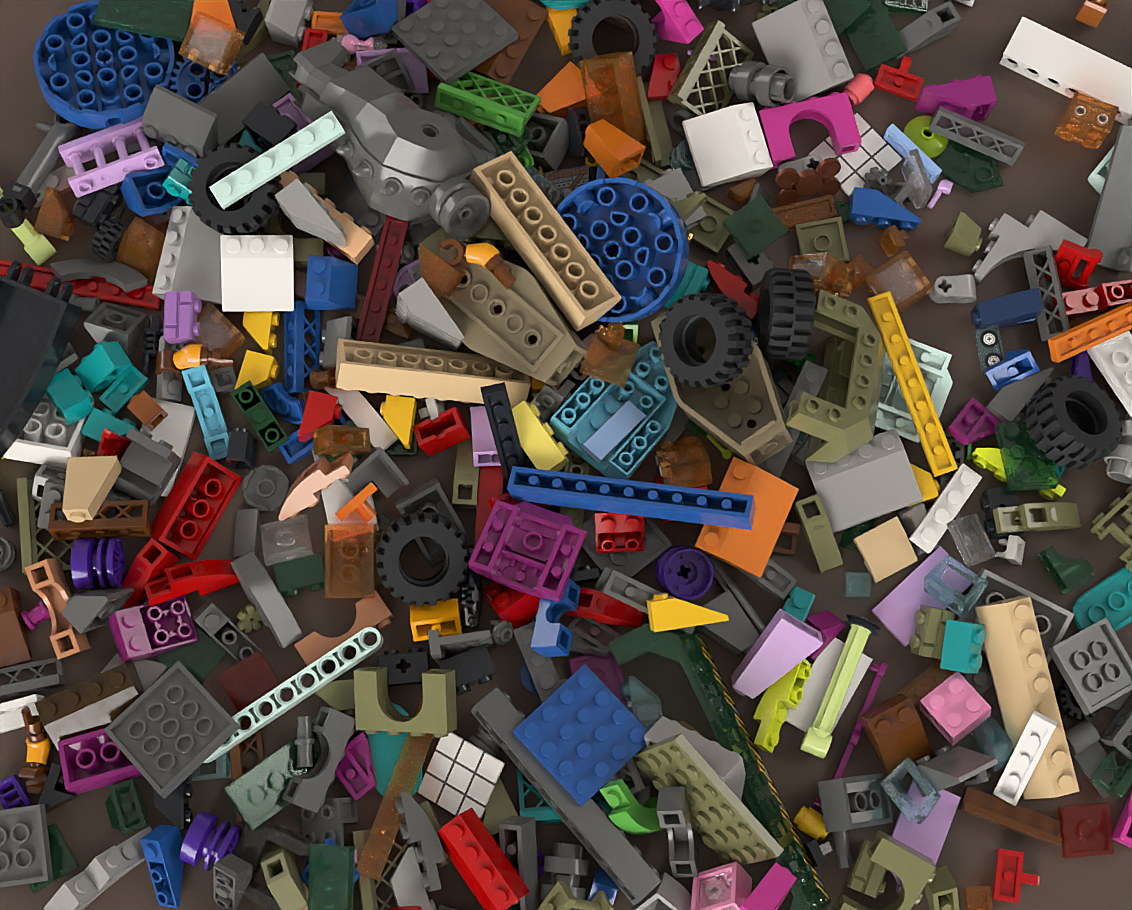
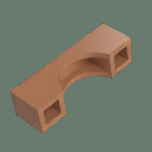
(51, 585)
(370, 613)

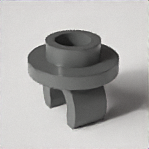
(502, 632)

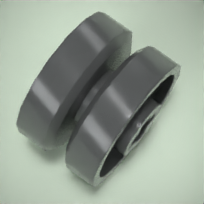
(459, 208)

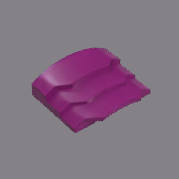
(528, 549)

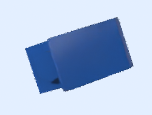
(1012, 369)

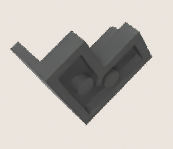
(379, 469)

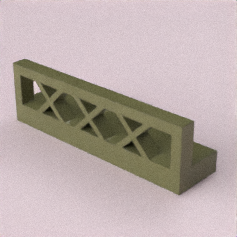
(658, 135)

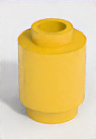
(811, 823)

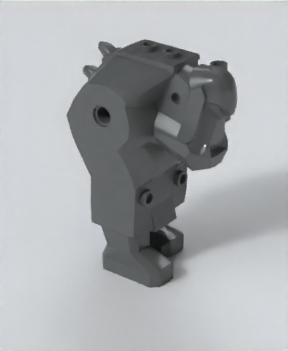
(388, 140)

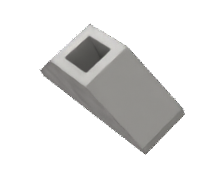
(407, 883)

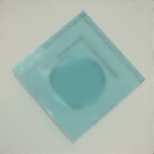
(857, 585)

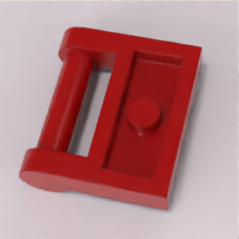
(1067, 260)

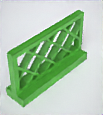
(488, 111)

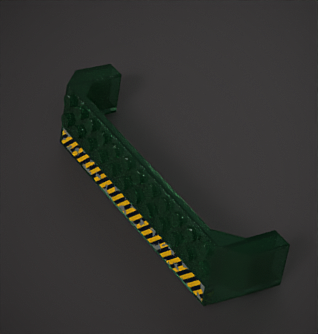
(733, 736)

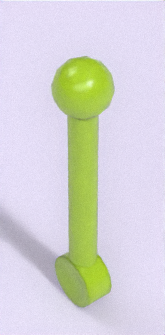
(726, 454)

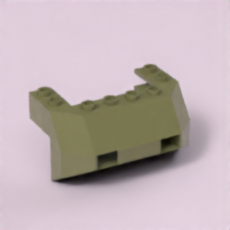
(848, 400)

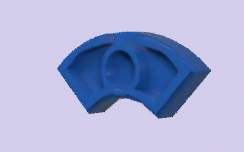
(283, 404)

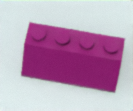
(93, 762)

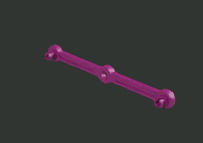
(879, 670)

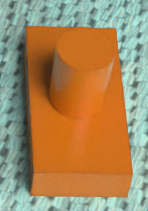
(359, 504)

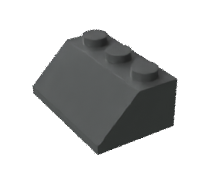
(180, 123)

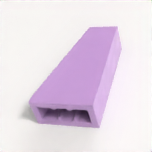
(776, 651)

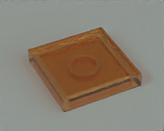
(610, 361)

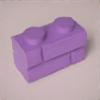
(181, 317)

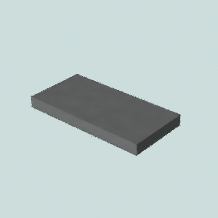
(241, 93)

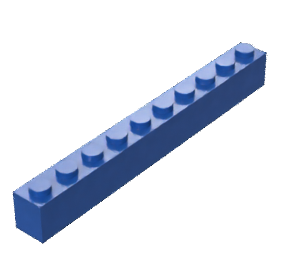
(632, 497)

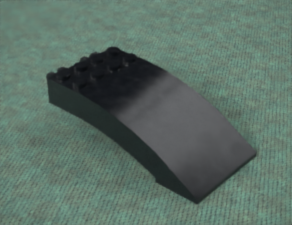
(32, 344)

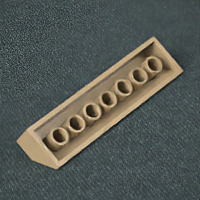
(544, 241)
(423, 372)
(1025, 686)

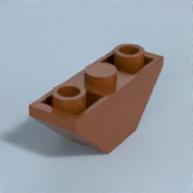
(1092, 11)

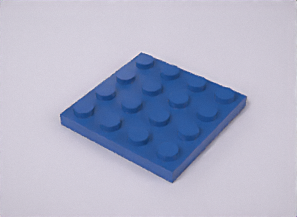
(582, 734)

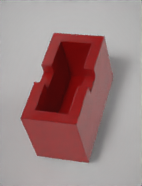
(442, 431)

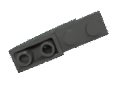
(420, 829)

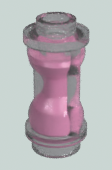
(353, 44)

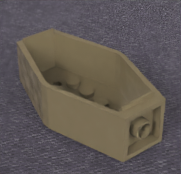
(524, 313)
(728, 412)

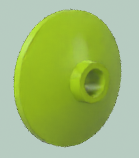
(932, 145)

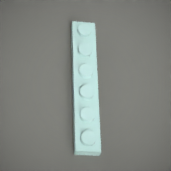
(277, 160)

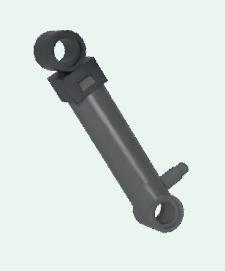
(20, 195)

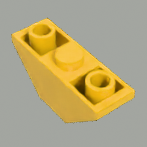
(262, 328)

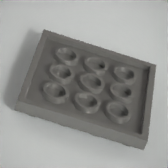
(454, 36)
(171, 729)

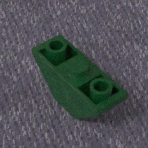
(259, 416)

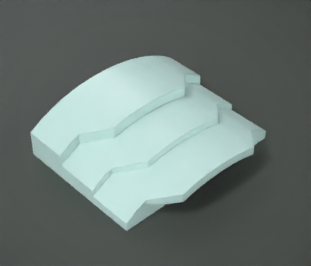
(892, 409)

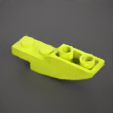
(991, 459)
(776, 700)

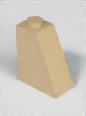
(87, 485)

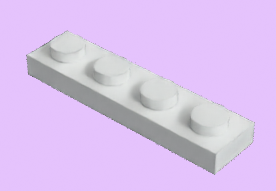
(945, 508)
(1025, 758)

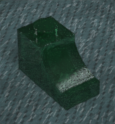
(1066, 571)

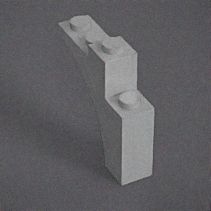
(1012, 239)
(99, 875)

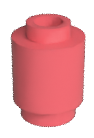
(859, 88)

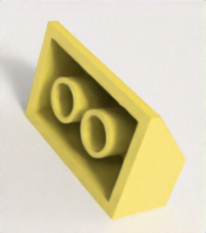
(537, 438)

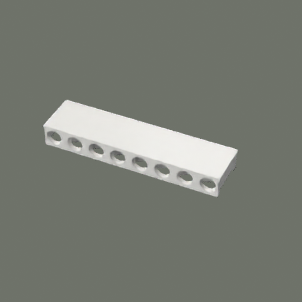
(1070, 65)

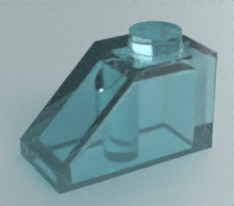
(993, 742)

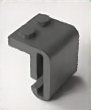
(146, 467)

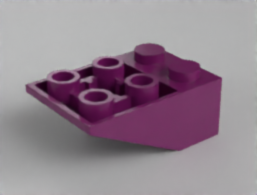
(968, 98)
(152, 630)

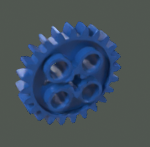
(185, 82)

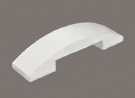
(364, 416)

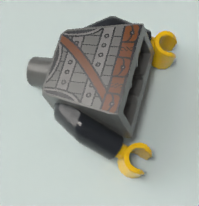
(572, 177)

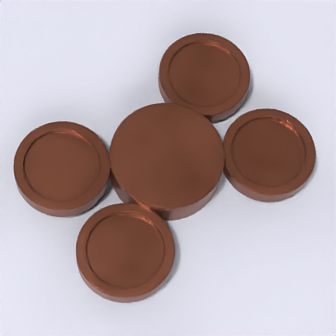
(808, 182)

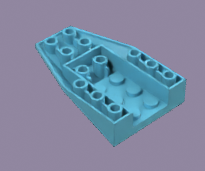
(599, 400)

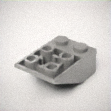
(309, 214)

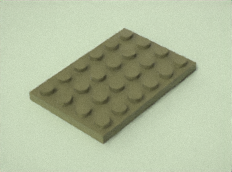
(714, 808)

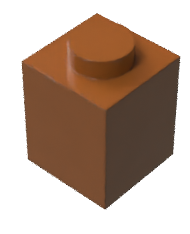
(147, 410)

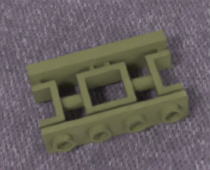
(1122, 536)

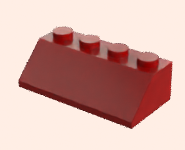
(194, 505)
(481, 862)

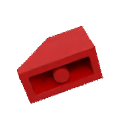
(319, 411)

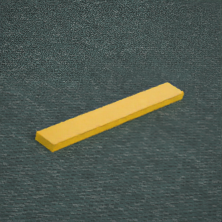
(912, 384)

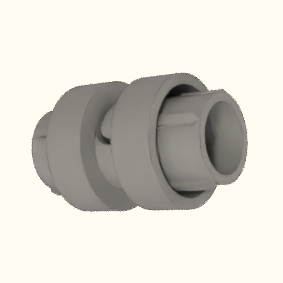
(1120, 460)

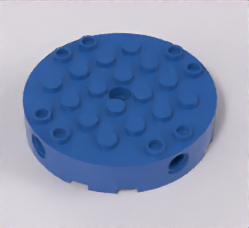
(99, 72)
(649, 240)

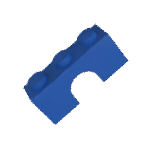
(549, 636)

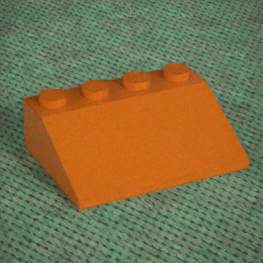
(750, 548)

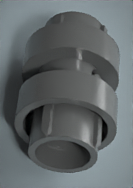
(762, 83)
(568, 860)

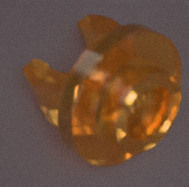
(614, 332)

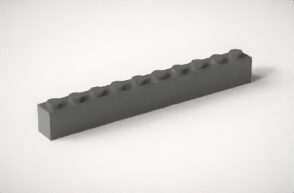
(588, 823)

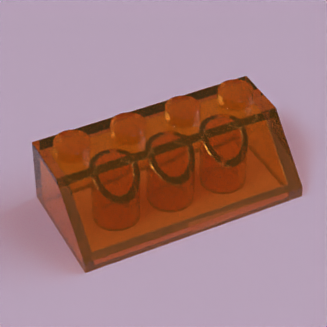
(614, 93)

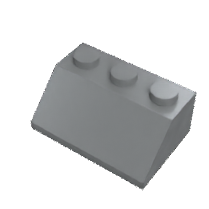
(288, 19)

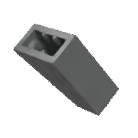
(734, 635)

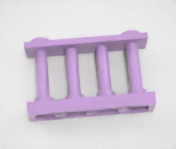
(104, 142)

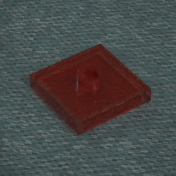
(249, 680)
(1085, 830)

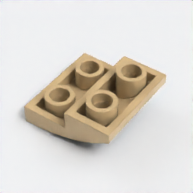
(886, 549)

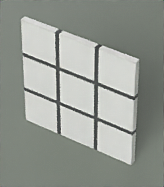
(854, 165)
(460, 776)

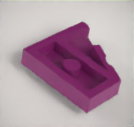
(973, 423)
(357, 768)

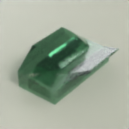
(507, 142)
(126, 807)

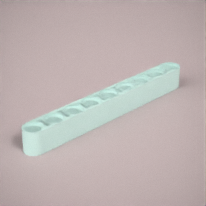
(295, 683)

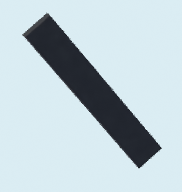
(503, 428)

